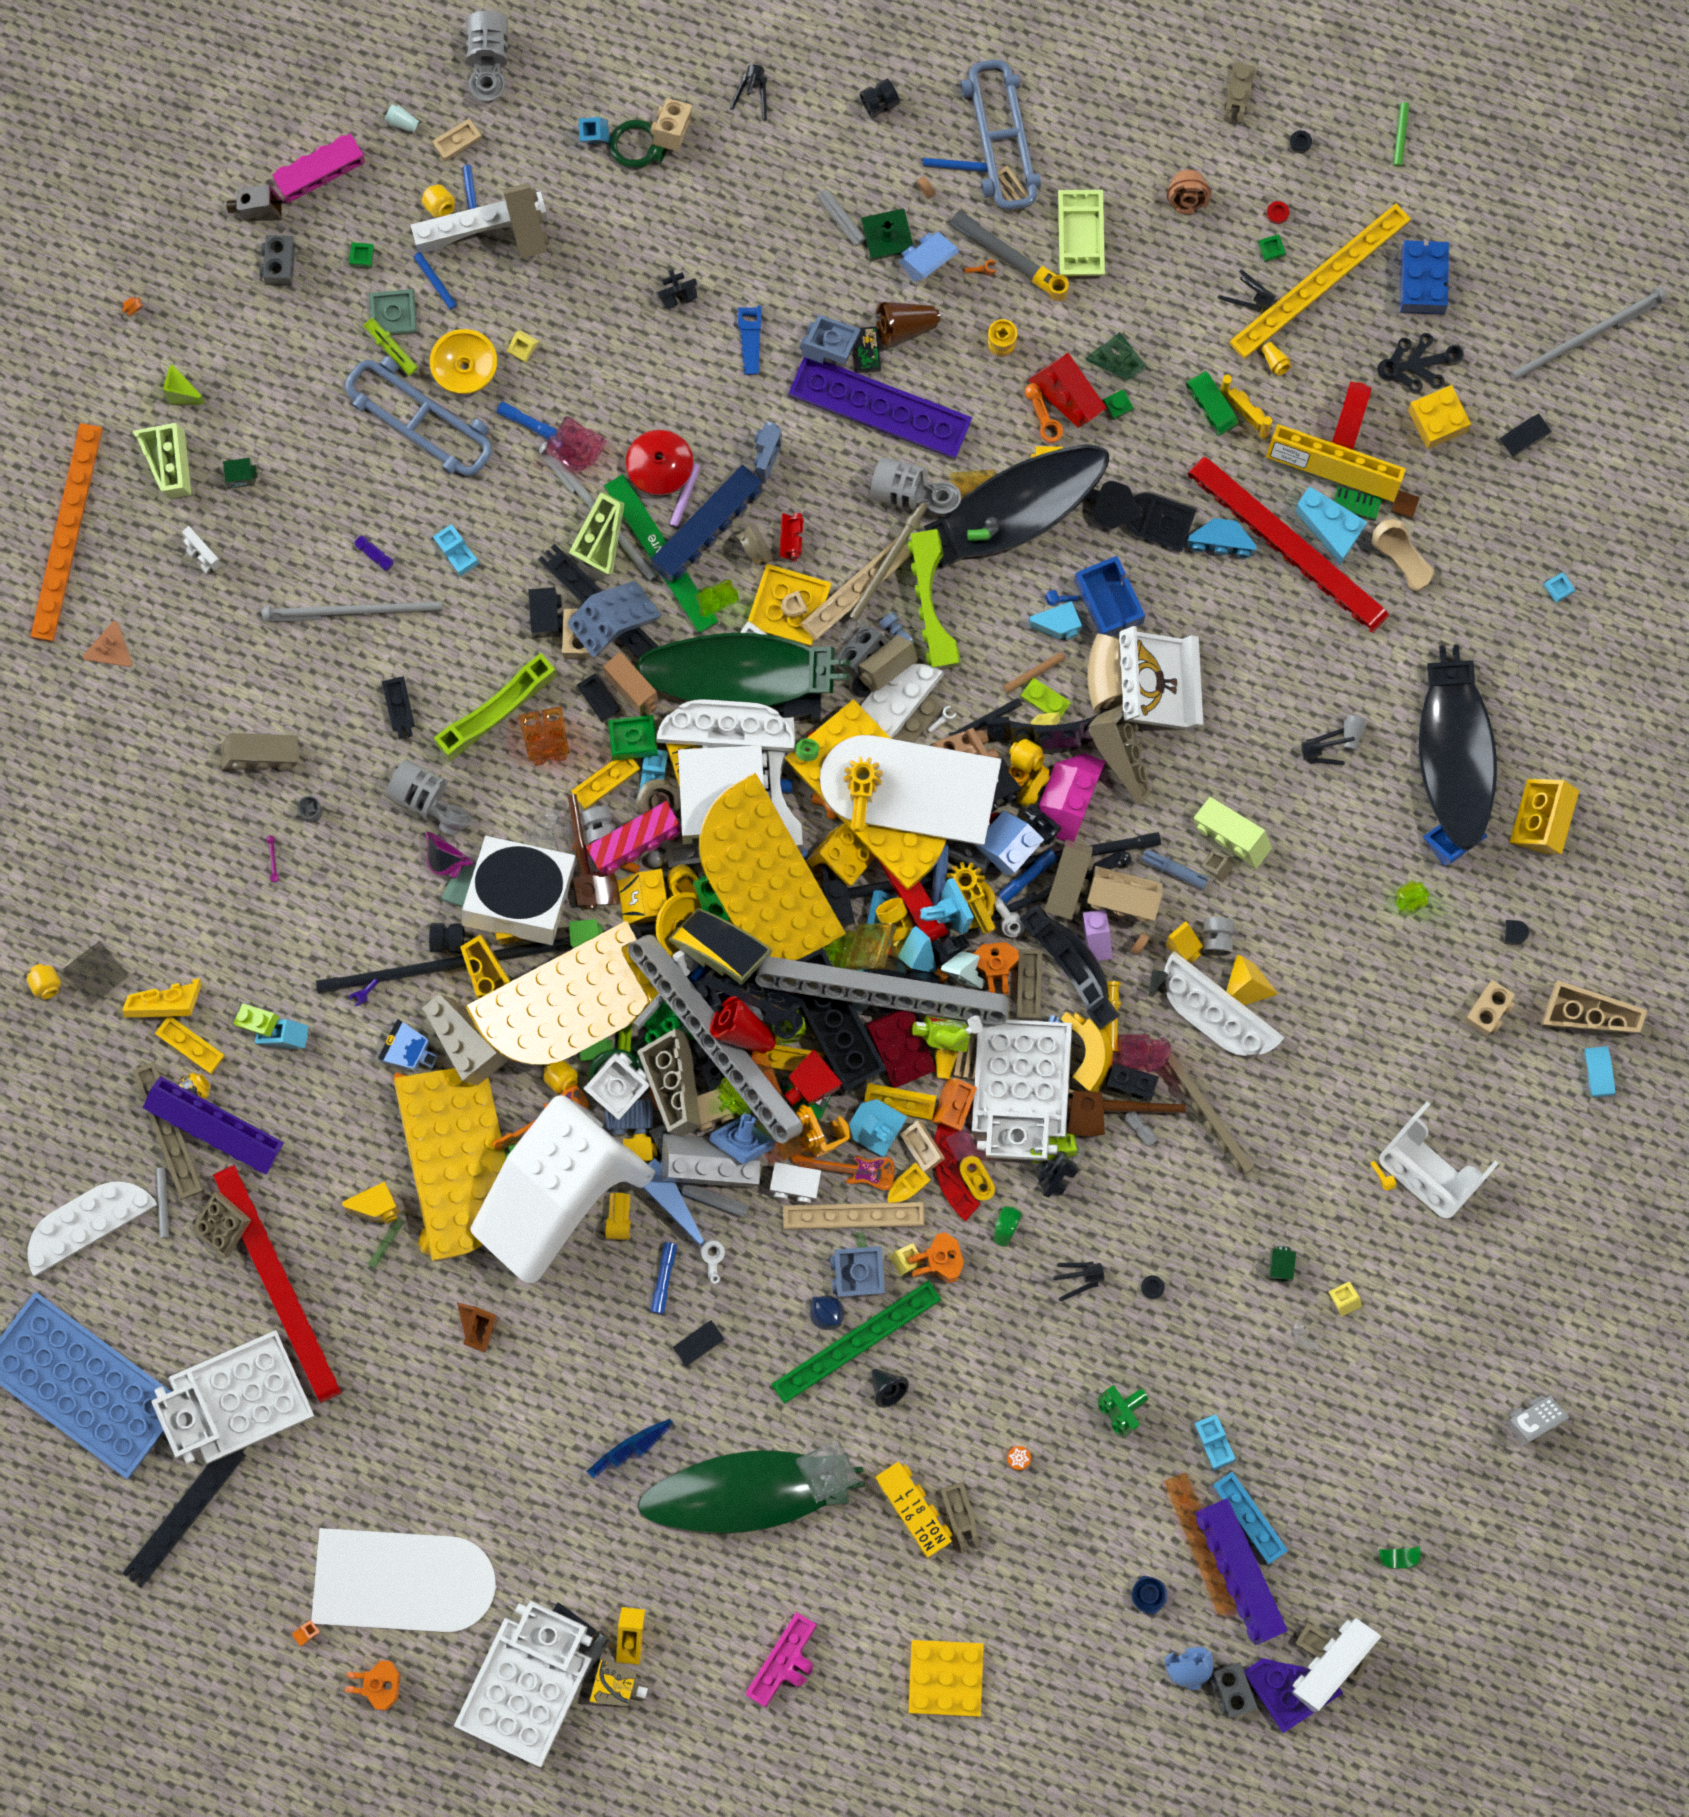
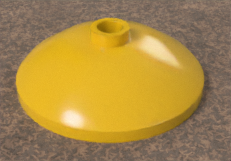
(460, 348)
(674, 911)

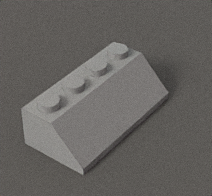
(702, 1162)

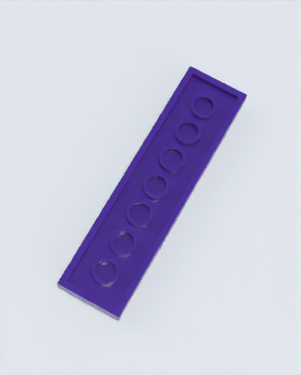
(880, 407)

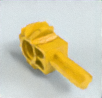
(861, 790)
(974, 894)

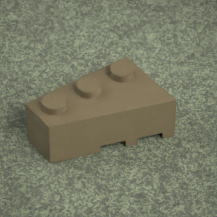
(1070, 879)

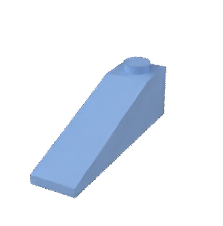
(670, 1199)

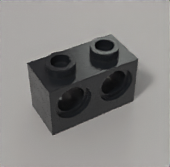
(1132, 1083)

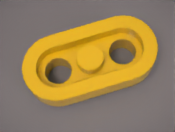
(1030, 789)
(976, 1177)

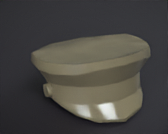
(754, 544)
(655, 793)

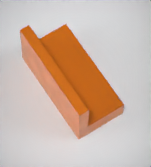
(954, 1104)

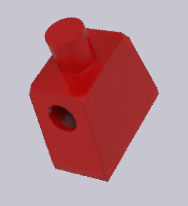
(812, 1081)

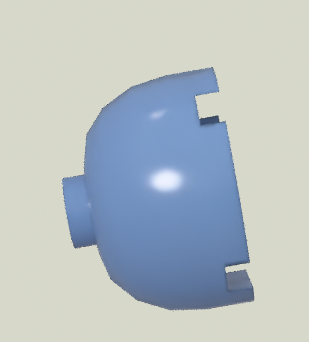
(1190, 1668)

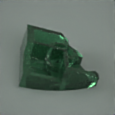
(1126, 364)

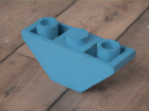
(1222, 538)

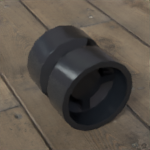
(885, 92)
(442, 937)

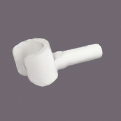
(944, 718)

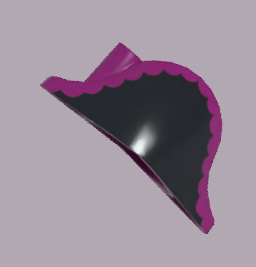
(444, 858)

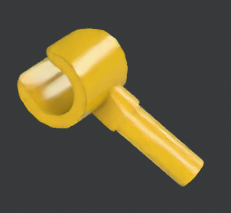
(1387, 1182)

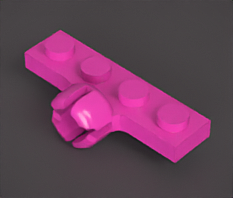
(784, 1661)

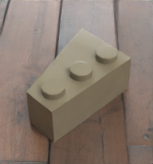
(526, 220)
(259, 751)

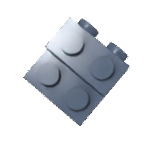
(829, 340)
(768, 446)
(858, 1272)

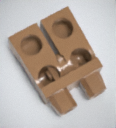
(968, 742)

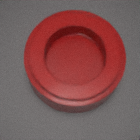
(1277, 212)

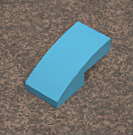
(456, 550)
(654, 767)
(1599, 1071)
(1215, 1442)

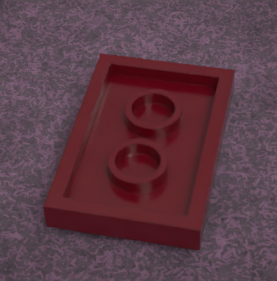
(900, 1051)

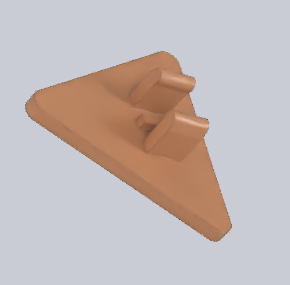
(109, 648)

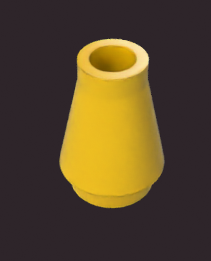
(1276, 359)
(945, 1062)

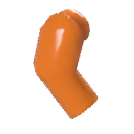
(818, 801)

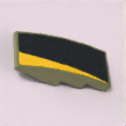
(720, 945)

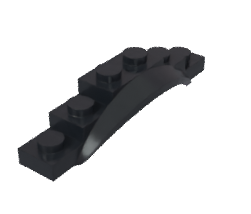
(1049, 737)
(1076, 962)

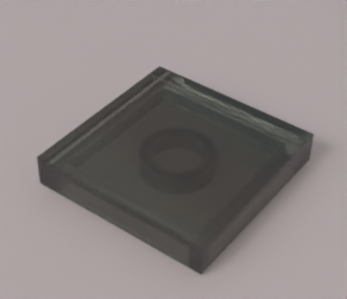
(95, 972)

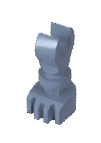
(890, 621)

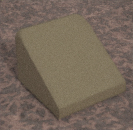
(1218, 864)

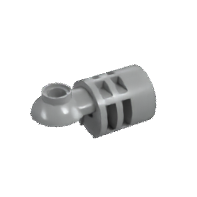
(486, 52)
(908, 486)
(422, 794)

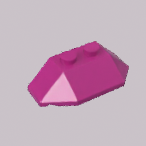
(1070, 792)

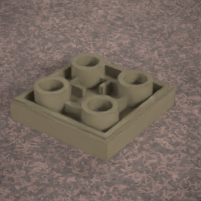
(221, 1224)

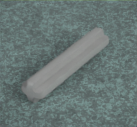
(841, 217)
(715, 1199)

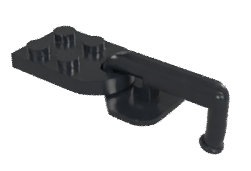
(1161, 521)

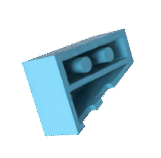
(1330, 522)

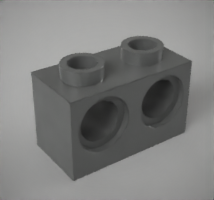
(282, 260)
(861, 647)
(1239, 1688)

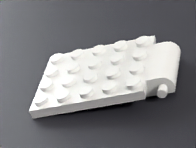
(1021, 1087)
(232, 1401)
(527, 1683)

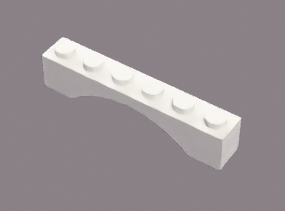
(444, 230)
(776, 762)

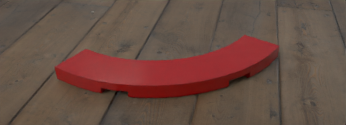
(949, 1176)

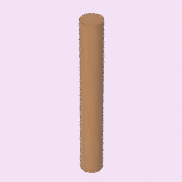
(1034, 672)

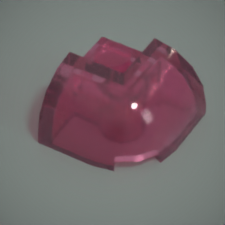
(575, 445)
(1143, 1051)

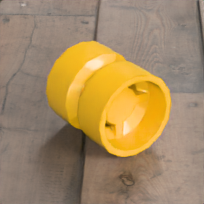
(1002, 337)
(681, 879)
(895, 912)

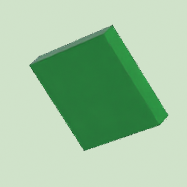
(632, 737)

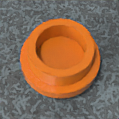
(132, 305)

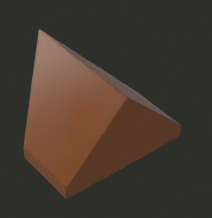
(477, 1326)

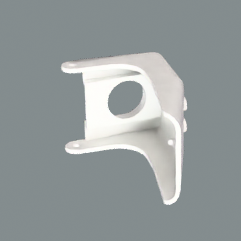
(551, 1186)

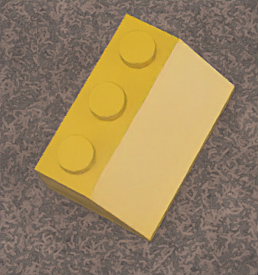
(1544, 815)

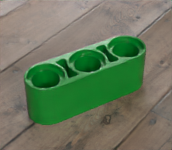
(1212, 402)

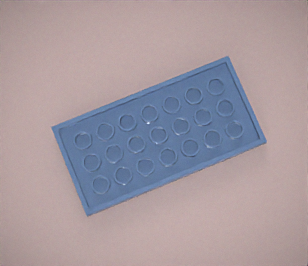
(80, 1385)

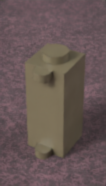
(887, 663)

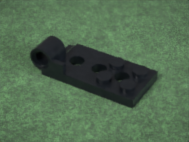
(776, 1003)

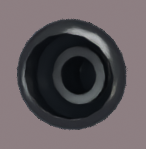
(888, 1388)

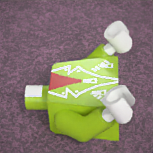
(947, 1032)

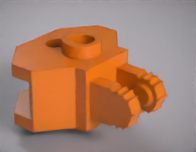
(997, 966)
(938, 1260)
(375, 1683)

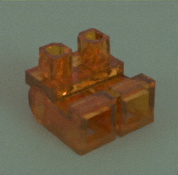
(548, 742)

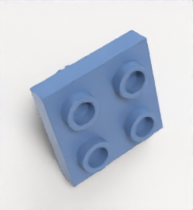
(742, 1139)

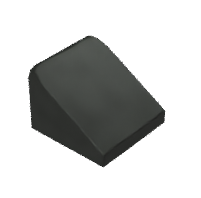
(1157, 981)

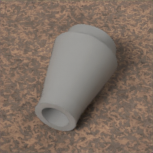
(1353, 727)

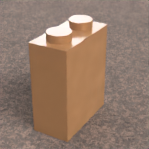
(631, 685)

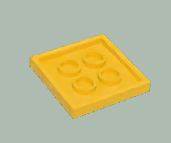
(767, 609)
(946, 1678)

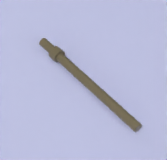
(911, 524)

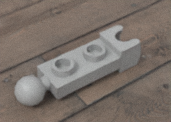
(676, 855)

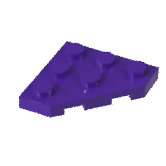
(1274, 1687)

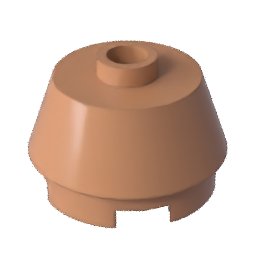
(1188, 191)

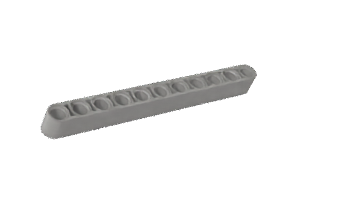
(882, 990)
(730, 1059)

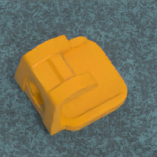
(812, 1136)

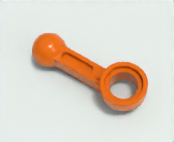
(1034, 393)

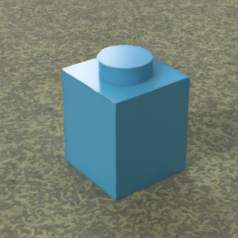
(593, 130)

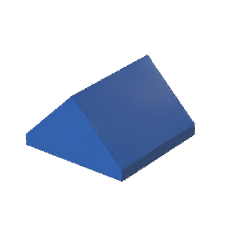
(1442, 846)

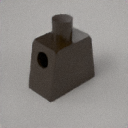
(256, 204)

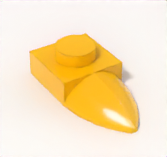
(908, 1184)

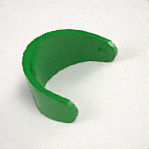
(1400, 1558)

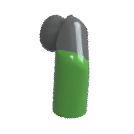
(985, 533)

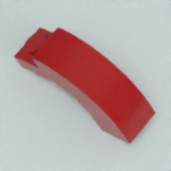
(1352, 414)

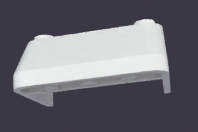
(1427, 1172)

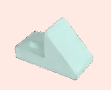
(963, 968)

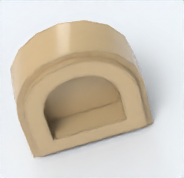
(793, 605)

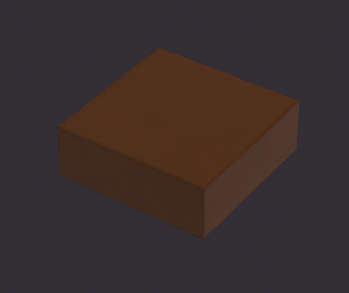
(1405, 504)

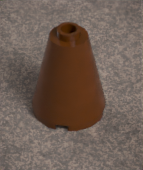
(904, 321)

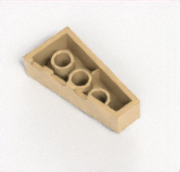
(1587, 1010)

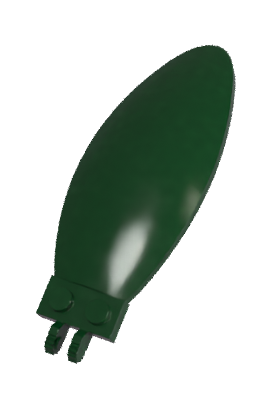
(741, 668)
(736, 1494)

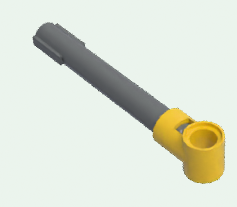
(1040, 276)

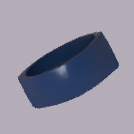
(826, 1312)
(1149, 1594)

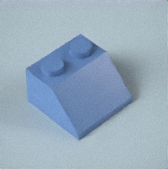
(927, 256)
(1009, 842)

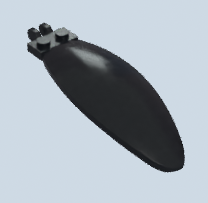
(1024, 501)
(1457, 751)

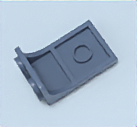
(611, 614)

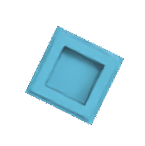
(1559, 587)

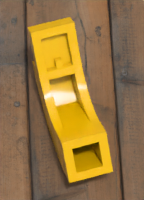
(1098, 1054)

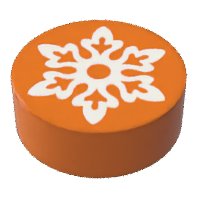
(1019, 1458)

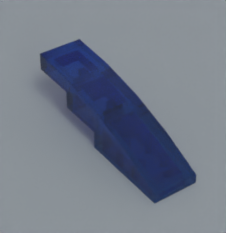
(638, 1443)

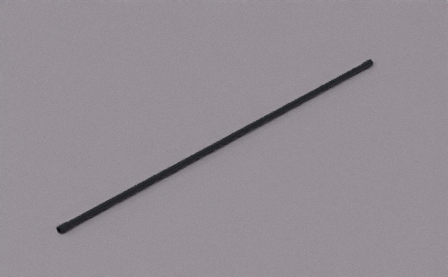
(337, 983)

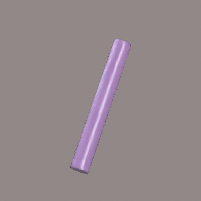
(683, 499)

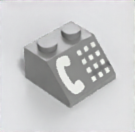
(1537, 1419)

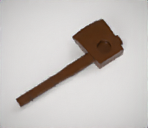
(589, 888)
(1088, 1111)

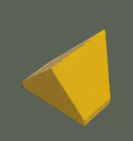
(1248, 983)

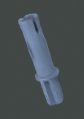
(1175, 869)

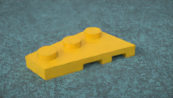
(170, 1002)

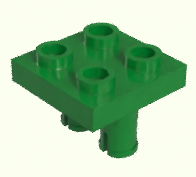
(662, 1022)
(1121, 1409)

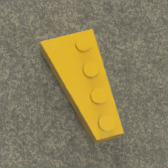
(483, 966)

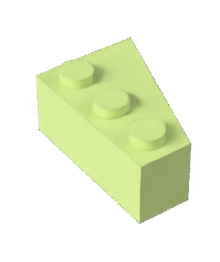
(167, 458)
(600, 534)
(1233, 832)

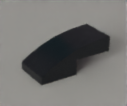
(1525, 435)

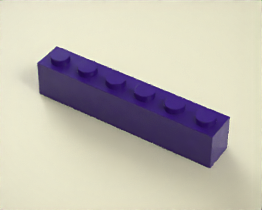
(213, 1125)
(1240, 1572)

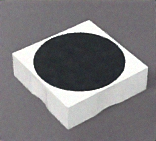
(518, 890)

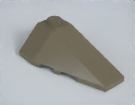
(1119, 747)

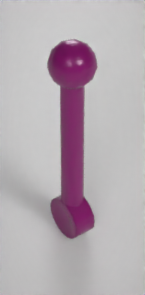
(274, 877)

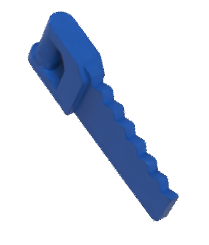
(750, 338)

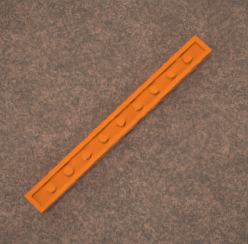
(66, 532)

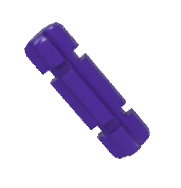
(374, 553)

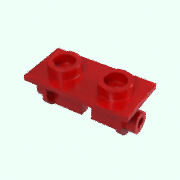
(789, 541)

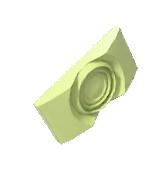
(1081, 233)

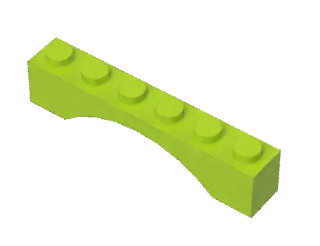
(927, 553)
(521, 688)

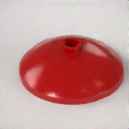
(662, 475)

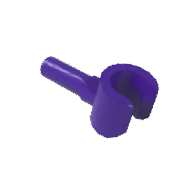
(362, 994)

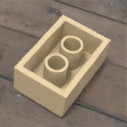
(1124, 894)

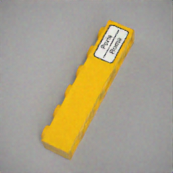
(1335, 462)

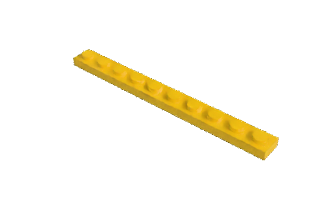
(1320, 281)

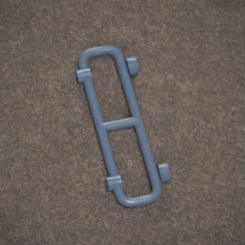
(991, 186)
(387, 369)

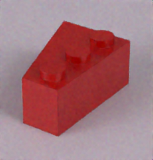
(1069, 390)

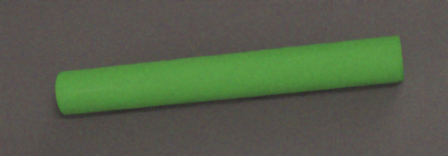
(1401, 134)

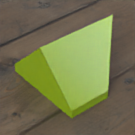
(179, 390)

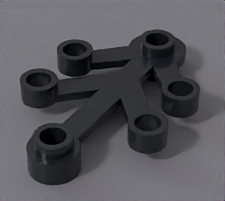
(1416, 363)

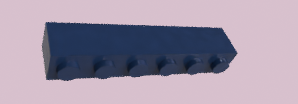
(706, 524)

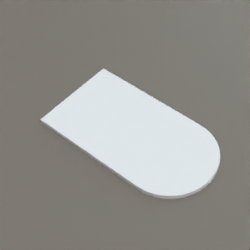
(921, 787)
(400, 1581)

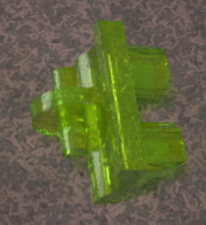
(717, 597)
(842, 951)
(731, 1099)

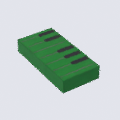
(1358, 503)

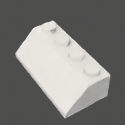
(1335, 1665)

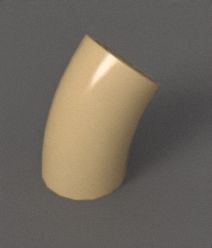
(1105, 673)

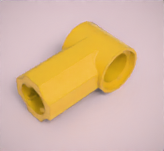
(618, 1222)

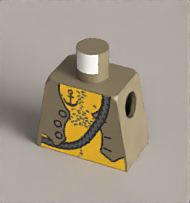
(616, 1685)

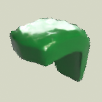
(1006, 1225)

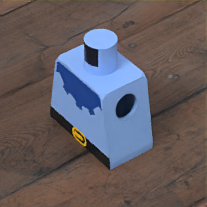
(406, 1049)

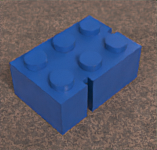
(1424, 277)
(1107, 601)

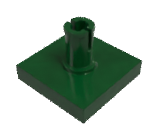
(887, 234)

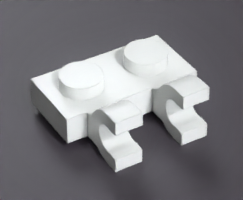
(195, 544)

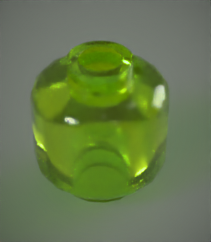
(1412, 897)

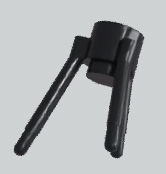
(753, 78)
(1263, 297)
(1312, 747)
(1091, 1273)

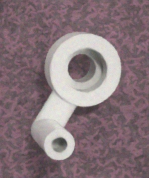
(1008, 919)
(712, 1260)

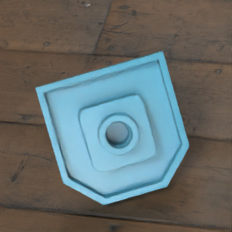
(951, 909)
(876, 1125)

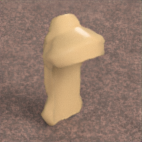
(1393, 540)

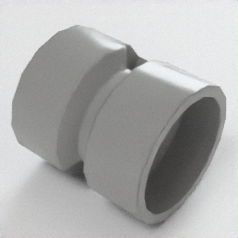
(596, 818)
(1218, 936)

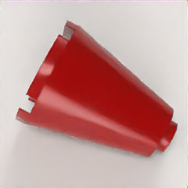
(741, 1027)

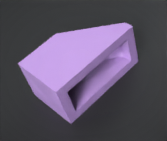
(1097, 934)

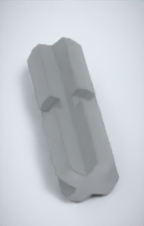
(1144, 1132)

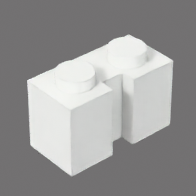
(795, 1182)

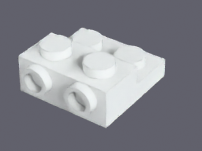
(617, 1085)

